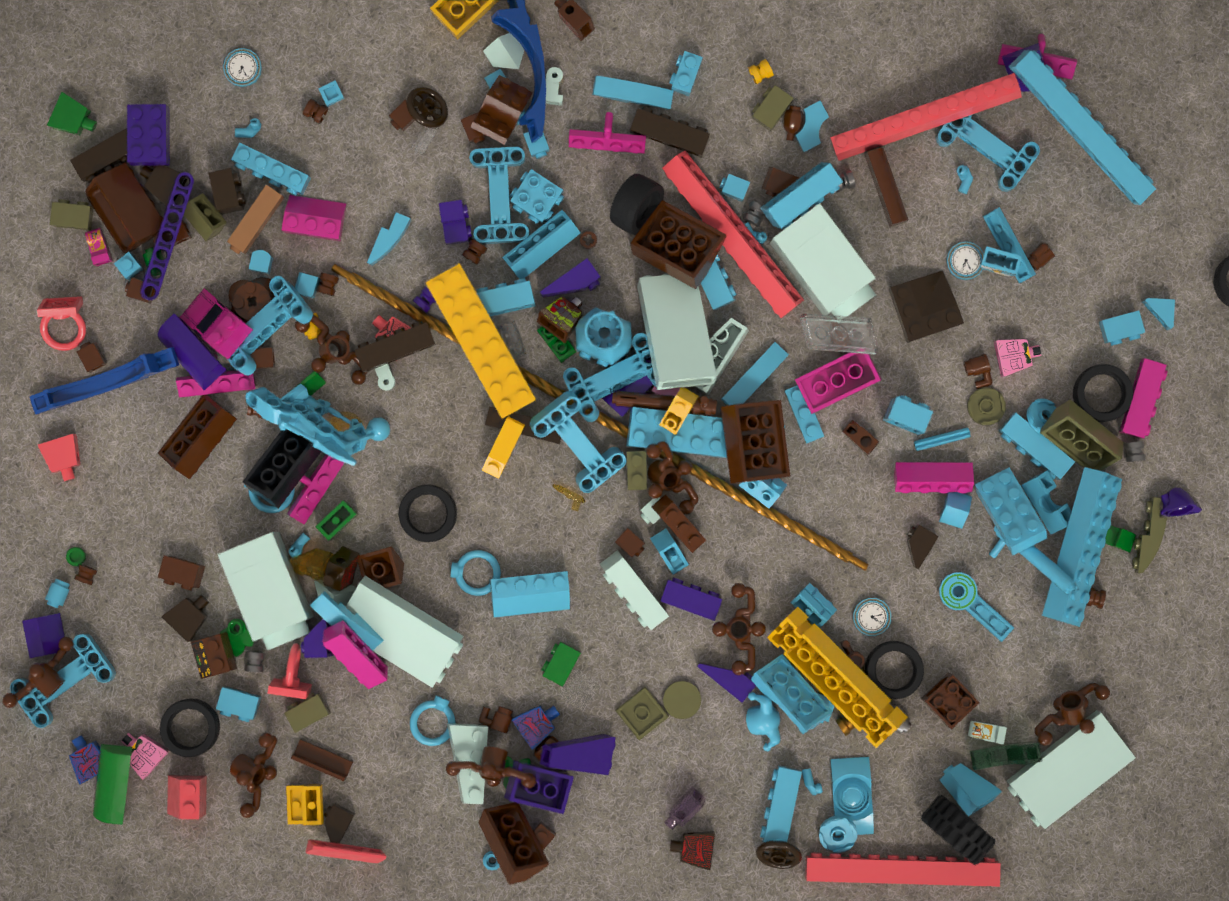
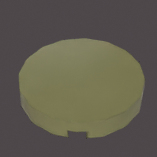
(982, 410)
(682, 699)

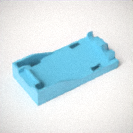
(792, 693)

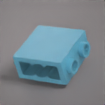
(536, 197)

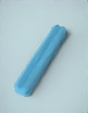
(942, 439)

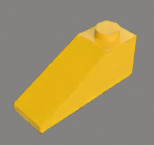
(503, 447)

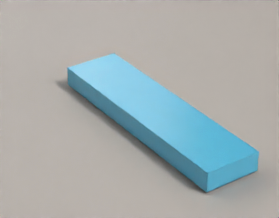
(1008, 242)
(987, 616)

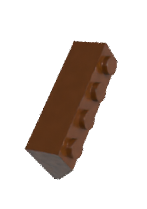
(197, 436)
(512, 842)

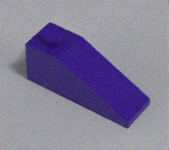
(736, 685)

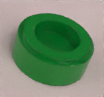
(75, 556)

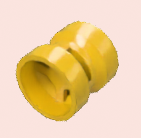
(761, 71)

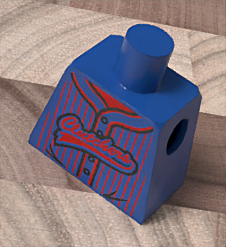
(536, 724)
(85, 759)

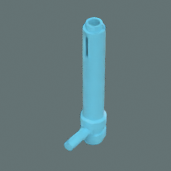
(1043, 564)

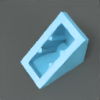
(1162, 310)

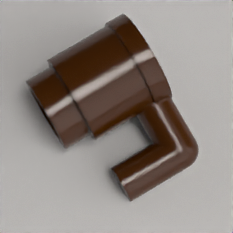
(1041, 256)
(977, 366)
(855, 656)
(501, 719)

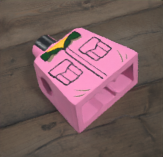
(1015, 355)
(145, 754)

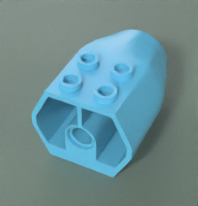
(603, 337)

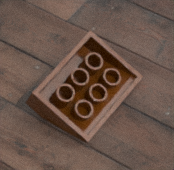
(678, 244)
(755, 441)

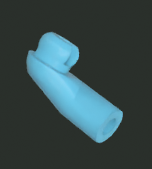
(250, 131)
(965, 177)
(760, 237)
(297, 547)
(809, 782)

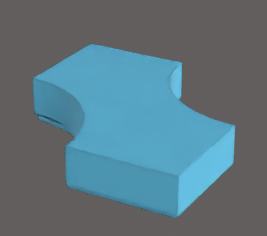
(809, 134)

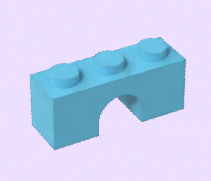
(1038, 491)

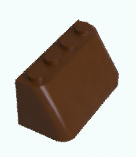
(124, 207)

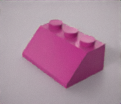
(314, 218)

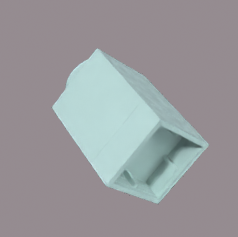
(824, 263)
(267, 590)

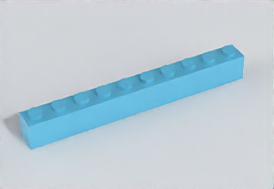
(1082, 126)

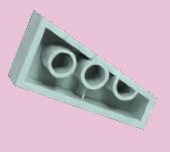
(723, 347)
(634, 590)
(468, 745)

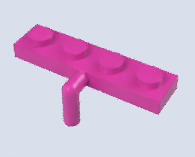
(1062, 66)
(607, 140)
(226, 382)
(314, 488)

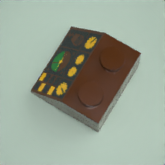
(214, 655)

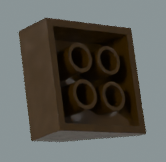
(925, 306)

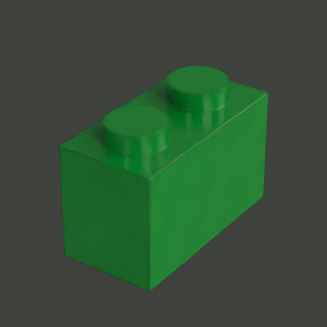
(336, 520)
(561, 663)

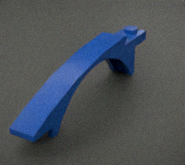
(517, 23)
(129, 373)

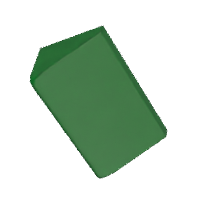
(313, 382)

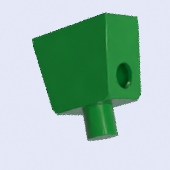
(70, 116)

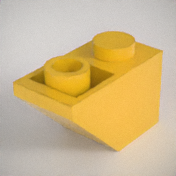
(678, 410)

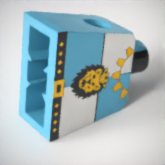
(1000, 262)

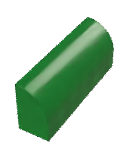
(112, 783)

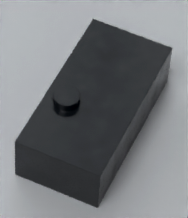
(281, 467)

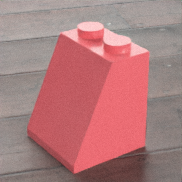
(186, 796)

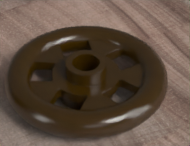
(427, 107)
(778, 854)

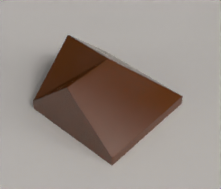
(382, 567)

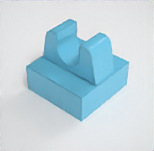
(331, 93)

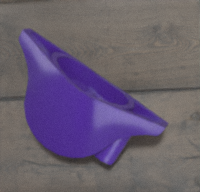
(1178, 503)

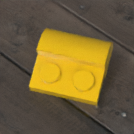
(305, 804)

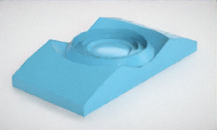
(853, 792)

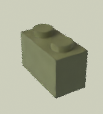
(772, 108)
(71, 215)
(204, 217)
(637, 470)
(307, 712)

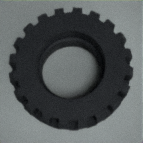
(958, 829)

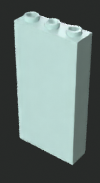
(676, 332)
(409, 634)
(1069, 771)

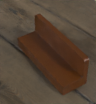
(322, 760)

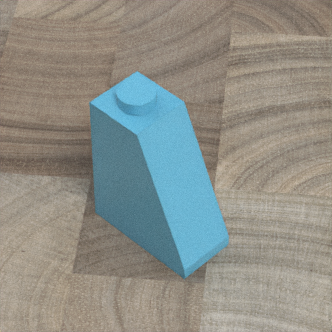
(968, 788)

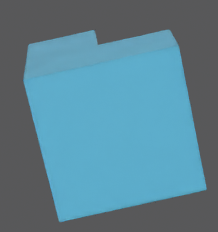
(955, 509)

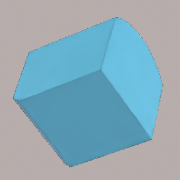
(261, 262)
(306, 285)

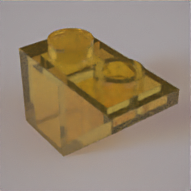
(311, 563)

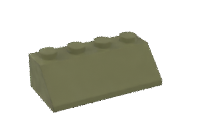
(1082, 437)

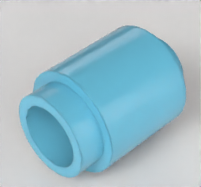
(57, 593)

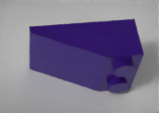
(575, 280)

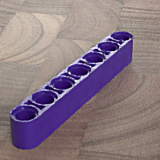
(165, 225)

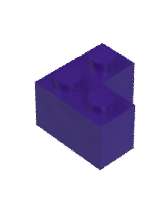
(454, 223)

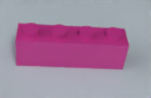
(1145, 392)
(933, 477)
(355, 655)

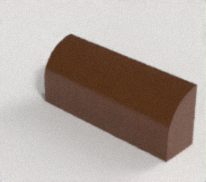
(886, 187)

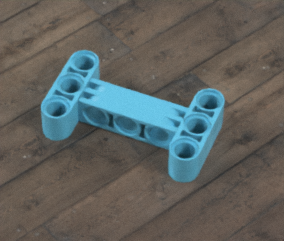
(991, 148)
(499, 194)
(268, 320)
(610, 378)
(578, 442)
(71, 674)

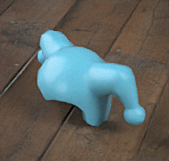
(764, 720)

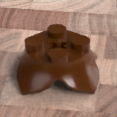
(243, 290)

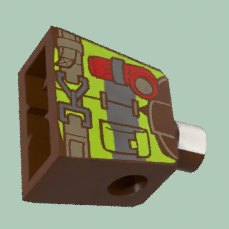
(561, 317)

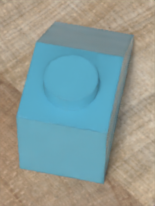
(669, 551)

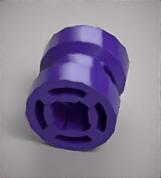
(425, 293)

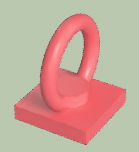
(60, 309)
(290, 684)

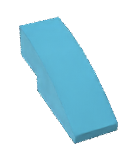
(389, 238)

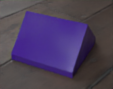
(43, 634)

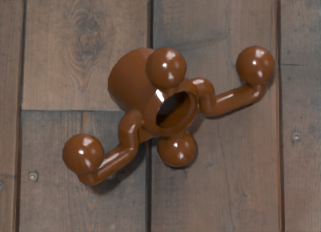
(341, 341)
(668, 478)
(742, 614)
(42, 676)
(1071, 711)
(492, 768)
(253, 772)

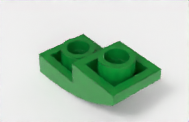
(560, 349)

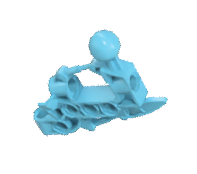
(303, 416)

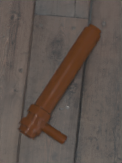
(702, 405)

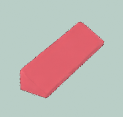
(345, 851)

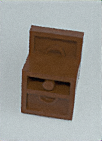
(501, 109)

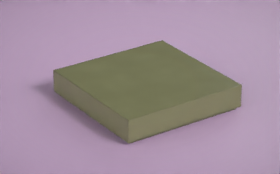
(642, 713)

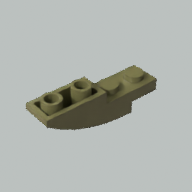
(1148, 544)

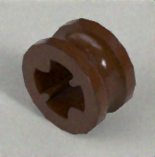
(593, 237)

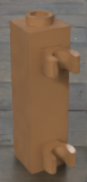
(255, 220)

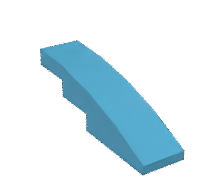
(632, 92)
(755, 375)
(334, 613)

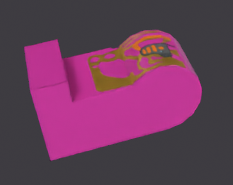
(98, 247)

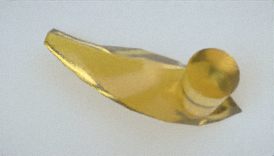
(571, 495)

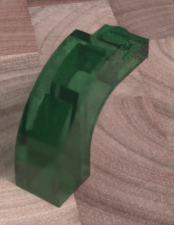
(1006, 754)

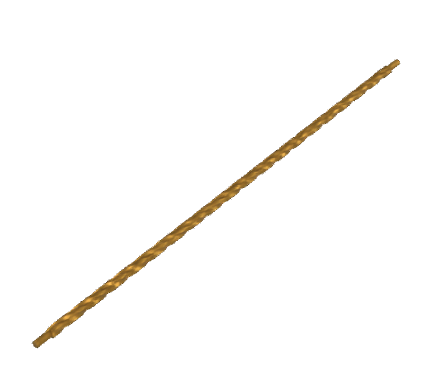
(613, 425)

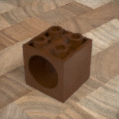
(950, 700)

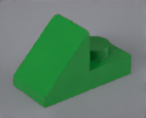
(1120, 538)

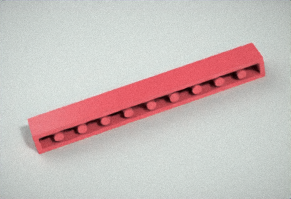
(926, 117)
(739, 241)
(901, 870)

